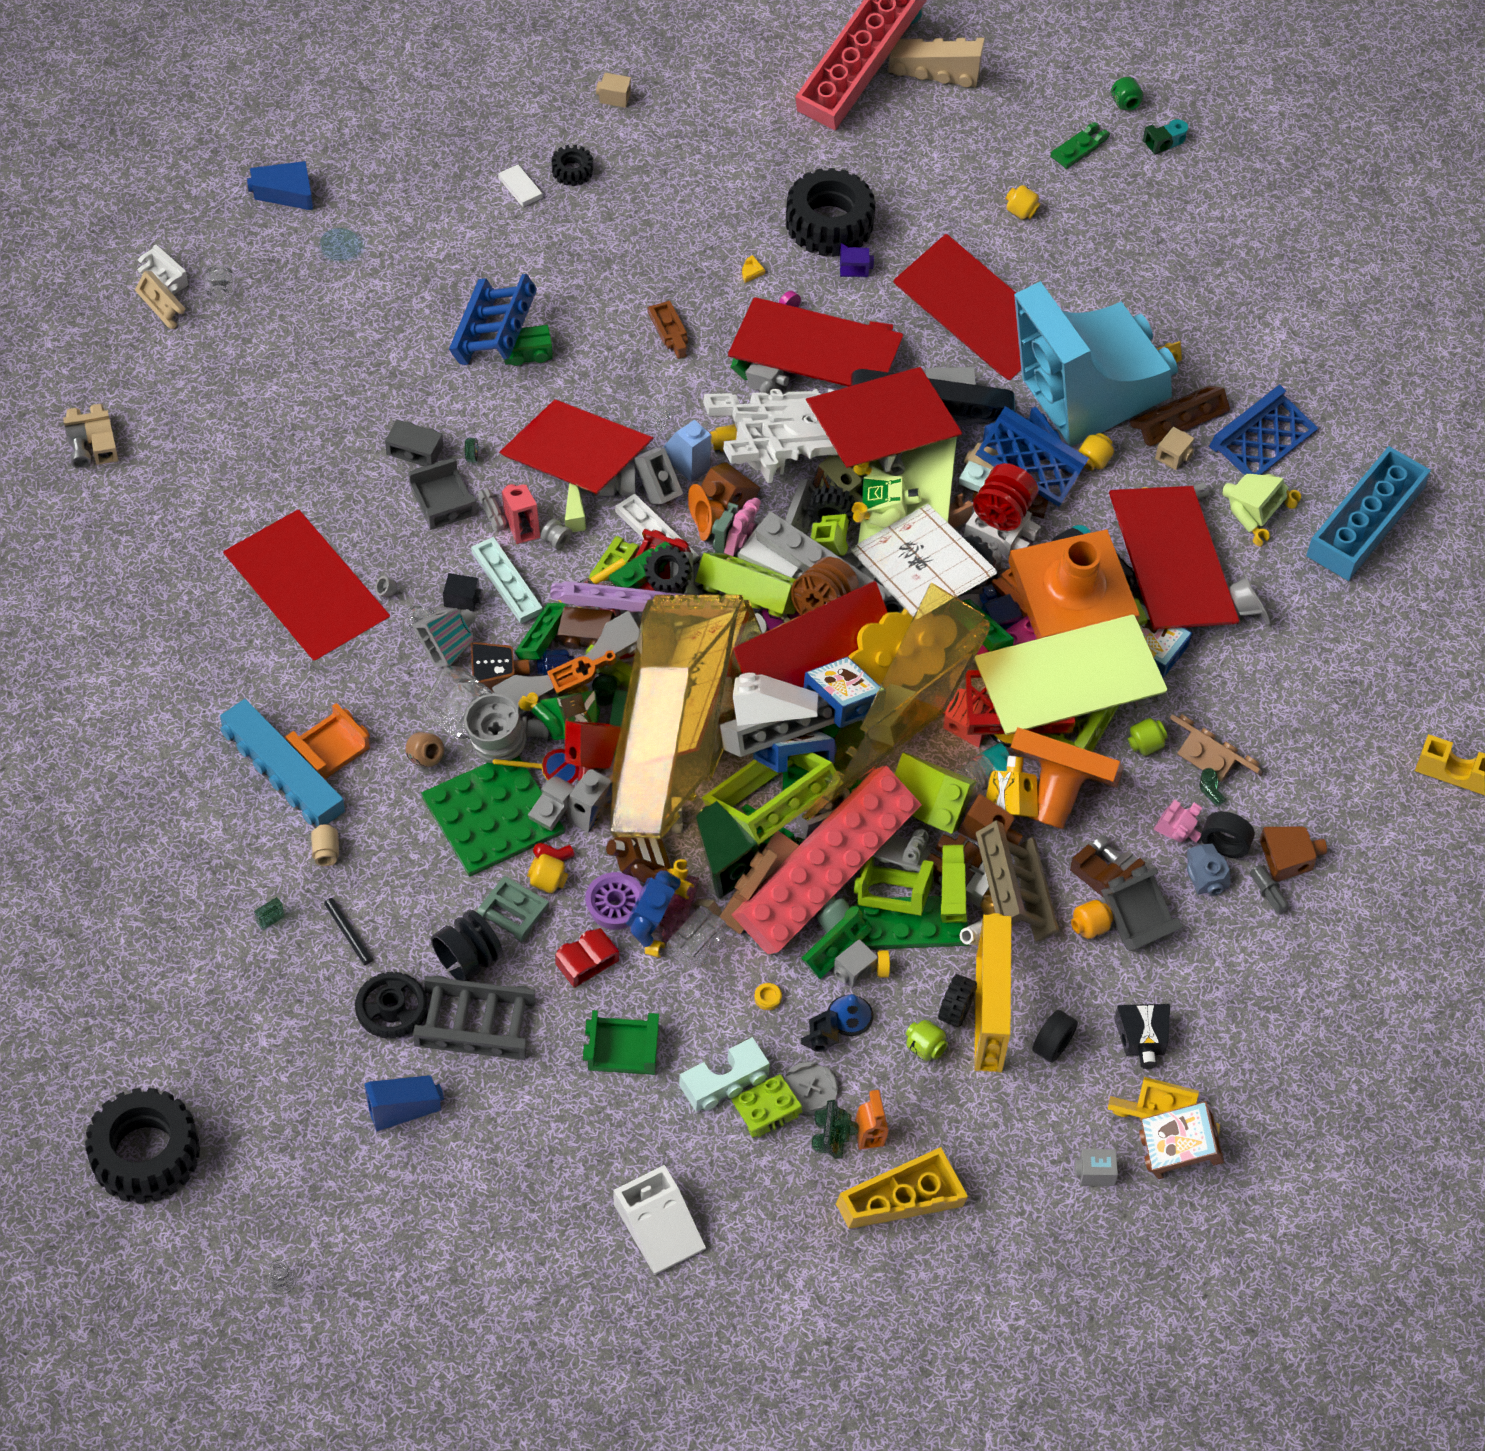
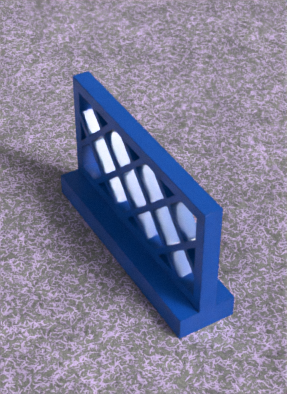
(1253, 416)
(1040, 444)

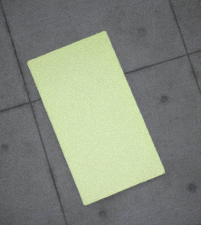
(929, 470)
(1070, 674)

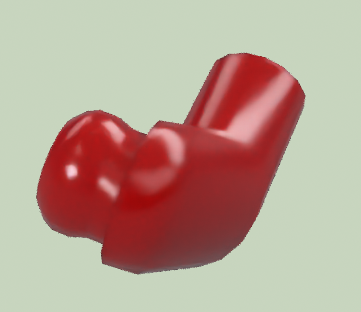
(562, 854)

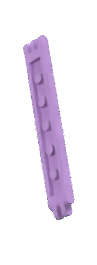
(603, 596)

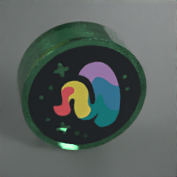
(471, 449)

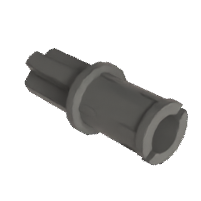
(1269, 889)

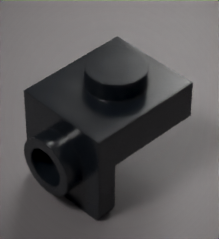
(822, 1032)

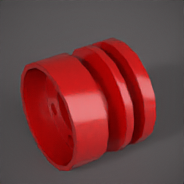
(1005, 497)

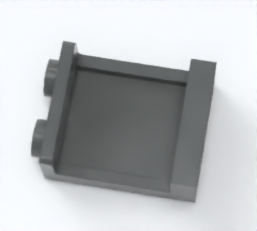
(441, 493)
(1139, 908)

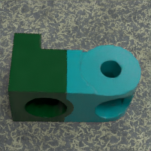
(1165, 137)

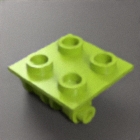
(767, 1104)

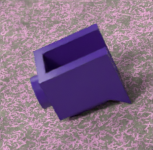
(855, 261)

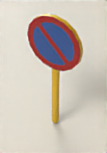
(552, 765)

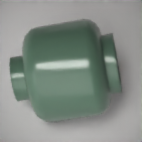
(832, 913)

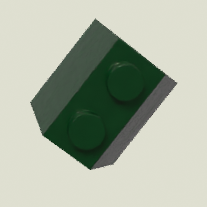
(725, 847)

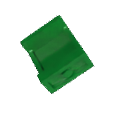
(621, 1044)

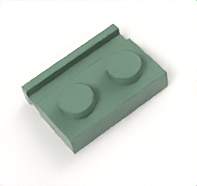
(722, 527)

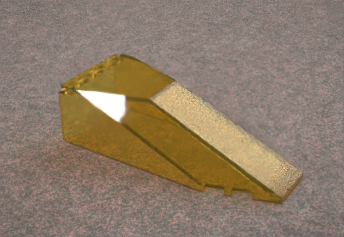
(913, 692)
(676, 707)

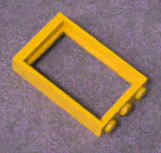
(993, 993)

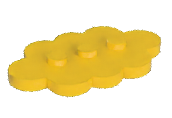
(880, 644)

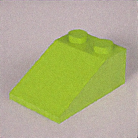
(939, 790)

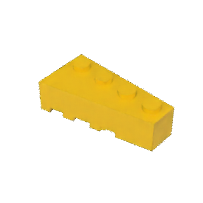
(904, 1192)

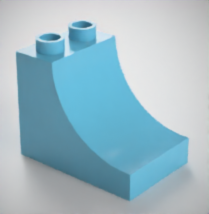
(1089, 365)

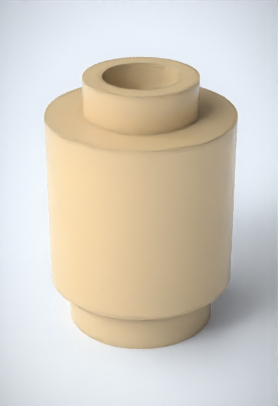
(325, 845)

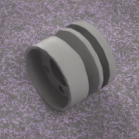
(495, 728)

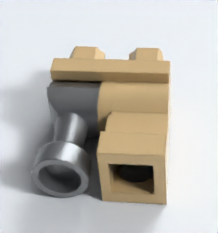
(89, 429)

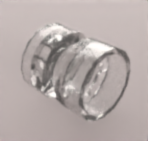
(978, 769)

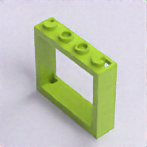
(781, 808)

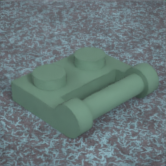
(518, 902)

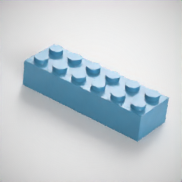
(1368, 513)

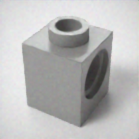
(855, 964)

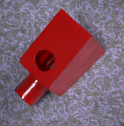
(590, 745)

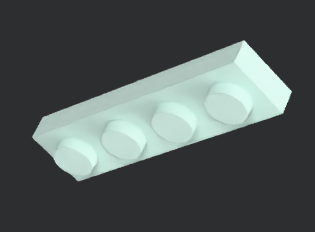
(507, 580)

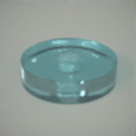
(339, 235)

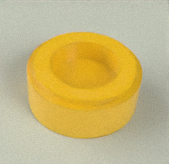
(883, 964)
(768, 996)

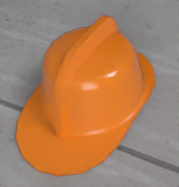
(703, 510)

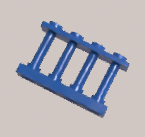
(476, 314)

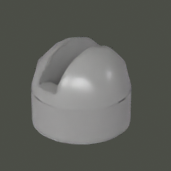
(386, 586)

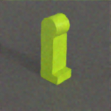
(953, 885)

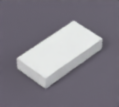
(520, 185)

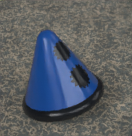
(853, 1014)

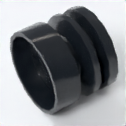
(468, 943)

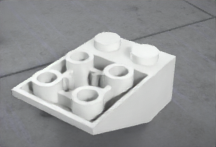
(658, 1219)

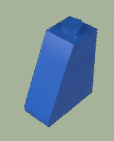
(282, 184)
(402, 1100)

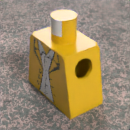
(1014, 789)

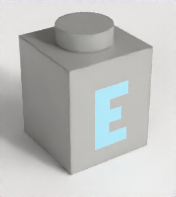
(1096, 1167)

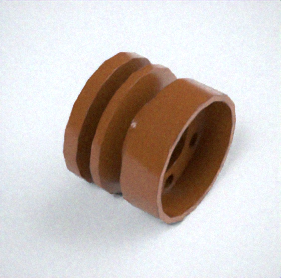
(823, 583)

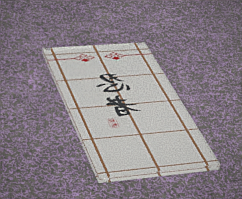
(919, 552)

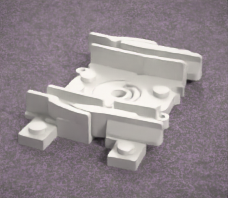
(774, 430)

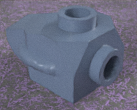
(1208, 870)

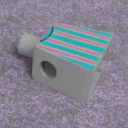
(445, 635)

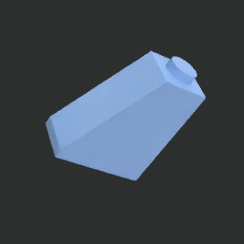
(690, 450)

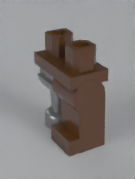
(1095, 871)

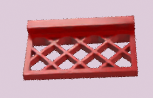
(989, 722)

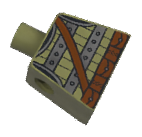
(834, 473)

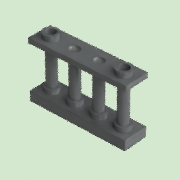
(479, 1043)

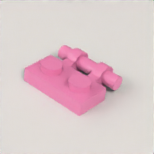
(742, 526)

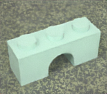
(706, 1088)

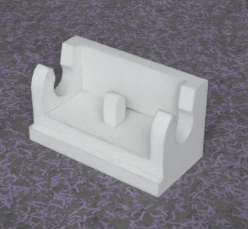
(165, 269)

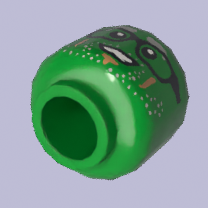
(1127, 93)

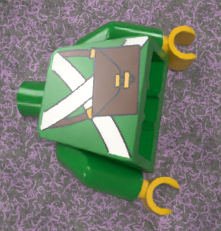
(553, 712)

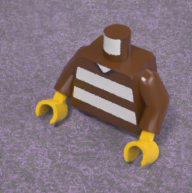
(644, 858)

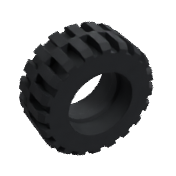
(835, 190)
(150, 1176)

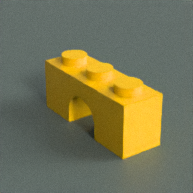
(1441, 763)

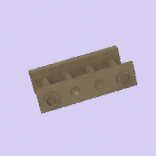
(1003, 881)

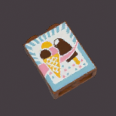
(1181, 1139)

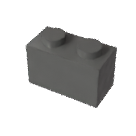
(414, 443)

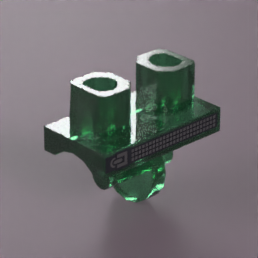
(837, 1129)

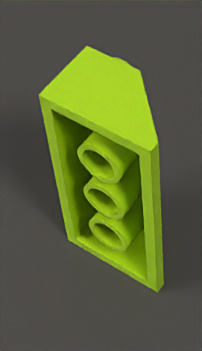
(753, 582)

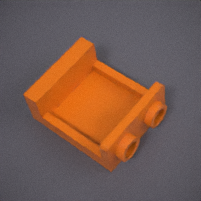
(331, 742)

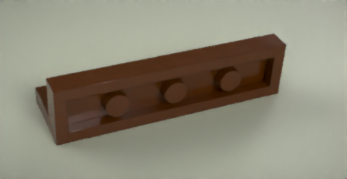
(1182, 413)

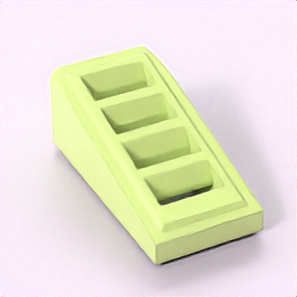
(574, 510)

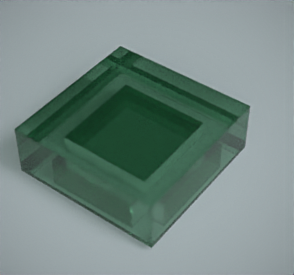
(269, 913)

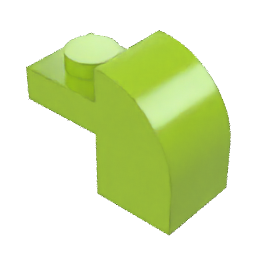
(832, 533)

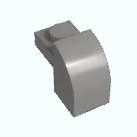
(552, 803)

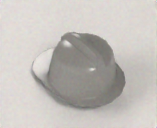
(1246, 600)

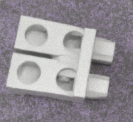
(1006, 539)

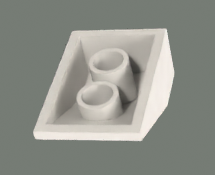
(771, 700)

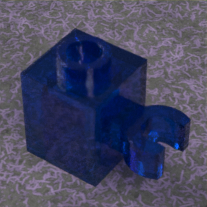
(1002, 610)

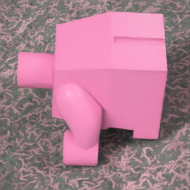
(1179, 822)

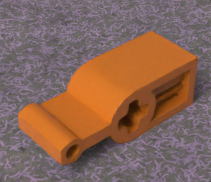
(566, 676)
(872, 1122)

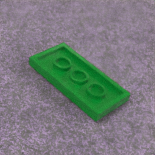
(908, 930)

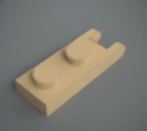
(159, 298)

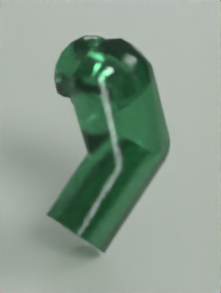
(1209, 786)

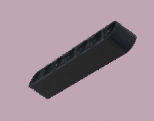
(959, 398)

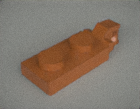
(669, 327)

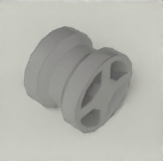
(556, 534)

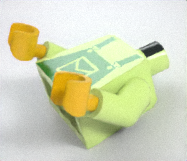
(883, 498)
(1257, 499)

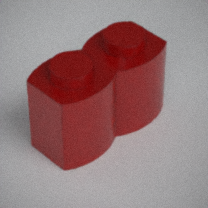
(586, 957)

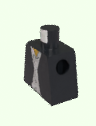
(1144, 1031)

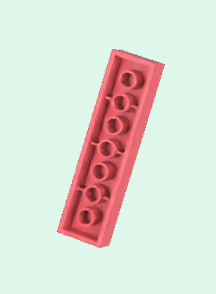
(854, 59)
(826, 860)

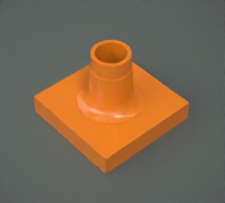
(1072, 583)
(1062, 773)

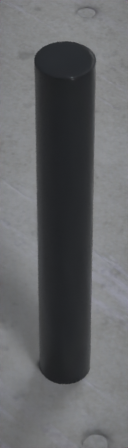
(348, 931)

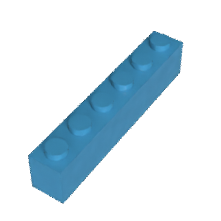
(282, 764)

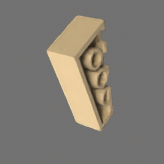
(938, 60)

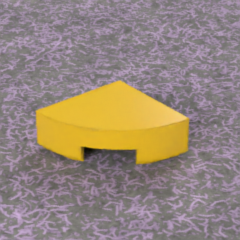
(752, 269)

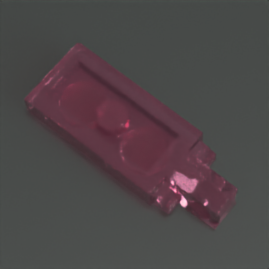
(678, 910)

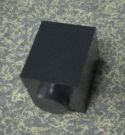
(462, 592)

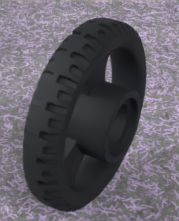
(392, 994)

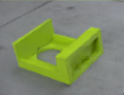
(920, 882)

